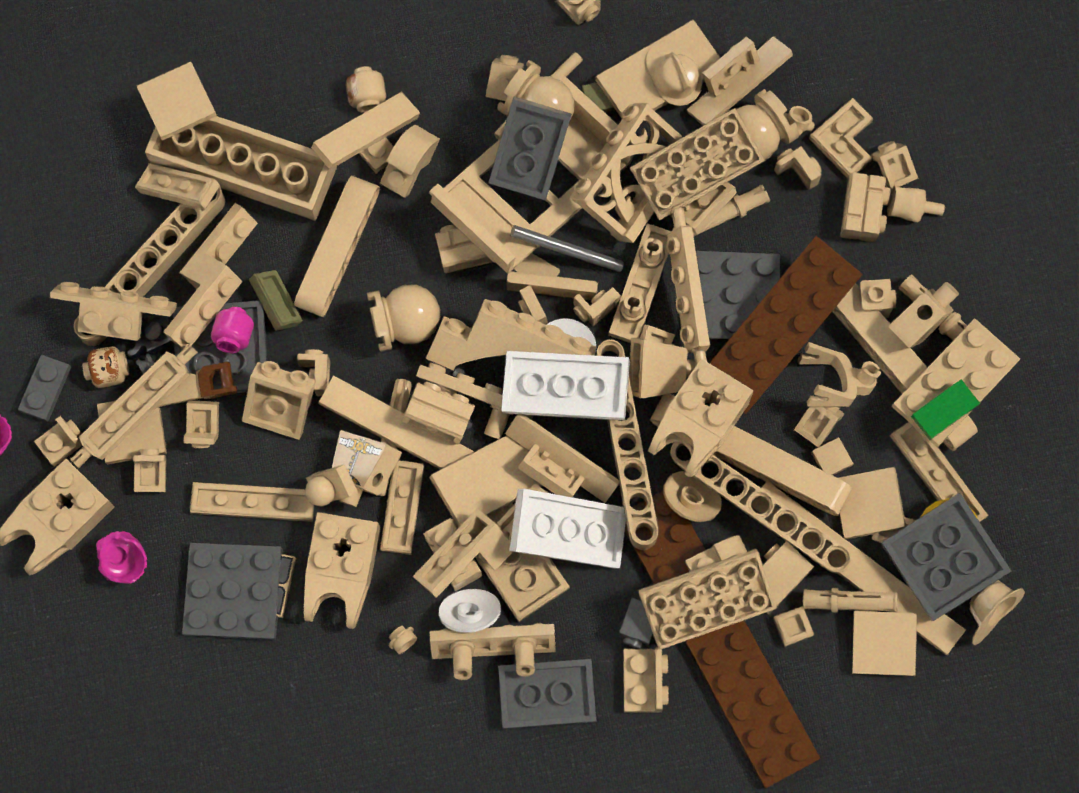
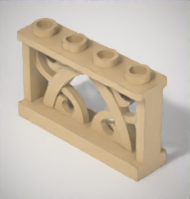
(607, 163)

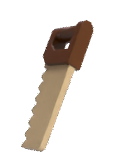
(201, 385)

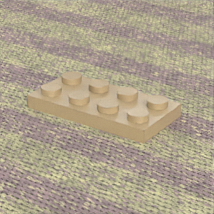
(973, 357)

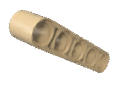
(337, 246)

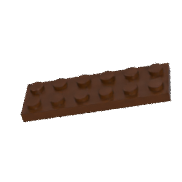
(786, 318)

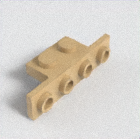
(736, 76)
(110, 312)
(558, 464)

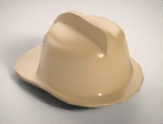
(674, 72)
(991, 606)

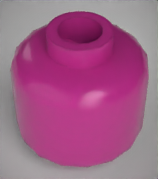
(232, 330)

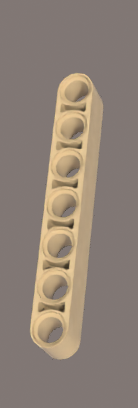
(165, 255)
(890, 353)
(631, 459)
(776, 467)
(775, 511)

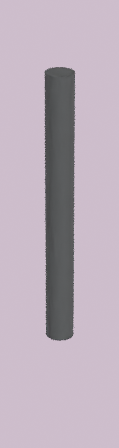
(566, 248)

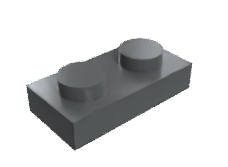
(44, 388)

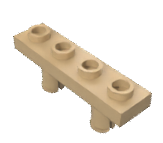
(641, 284)
(464, 385)
(493, 641)

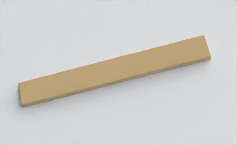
(866, 573)

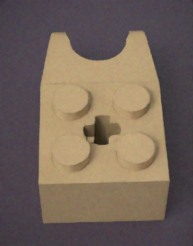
(696, 424)
(51, 524)
(336, 575)

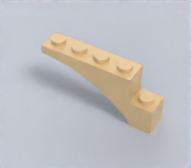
(497, 332)

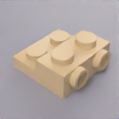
(278, 399)

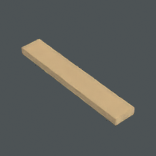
(388, 424)

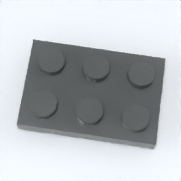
(529, 148)
(551, 696)

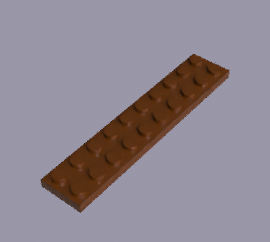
(731, 662)

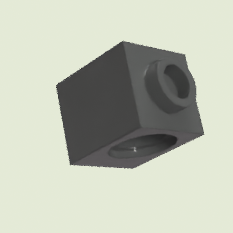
(636, 627)

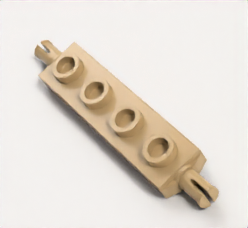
(688, 287)
(134, 406)

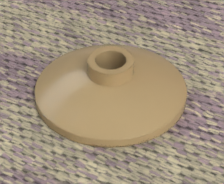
(691, 497)

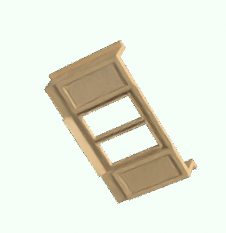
(489, 219)

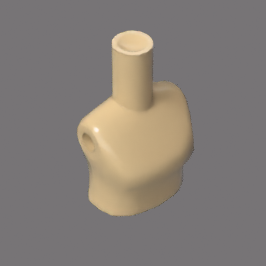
(911, 204)

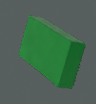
(945, 409)

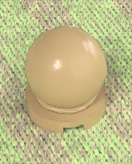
(537, 89)
(767, 123)
(406, 315)

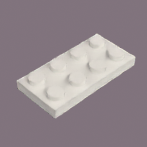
(565, 385)
(568, 528)

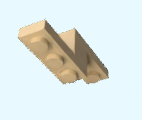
(210, 277)
(474, 538)

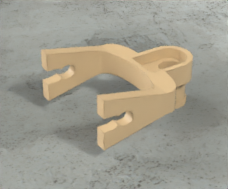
(853, 380)

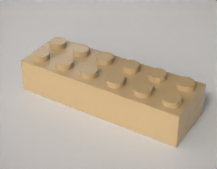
(248, 164)

